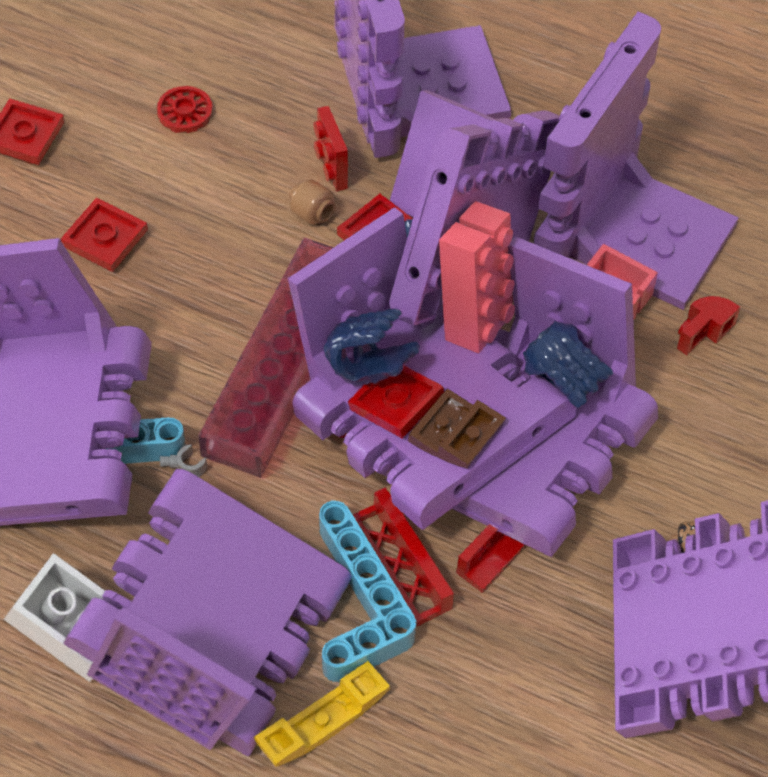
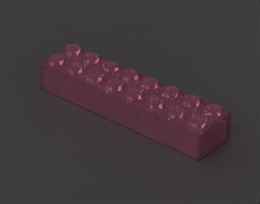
(261, 388)

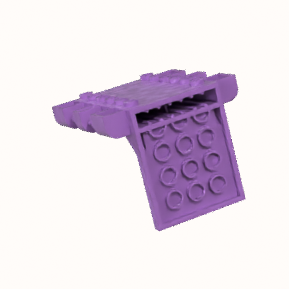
(392, 70)
(446, 167)
(607, 194)
(360, 280)
(59, 390)
(530, 494)
(207, 614)
(690, 624)

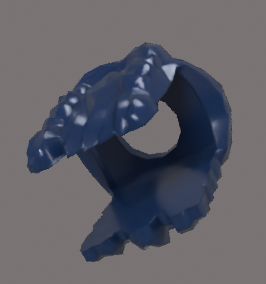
(369, 362)
(566, 362)

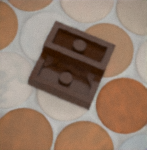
(456, 429)

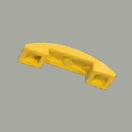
(323, 718)

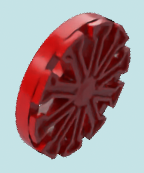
(184, 109)

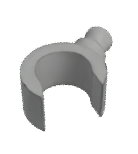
(176, 461)

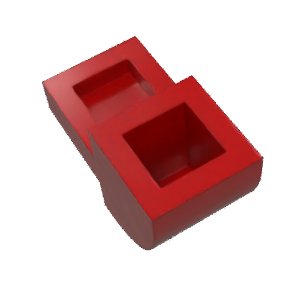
(707, 318)

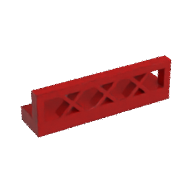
(413, 551)
(487, 557)

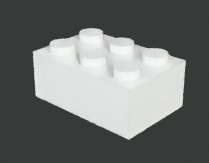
(52, 608)

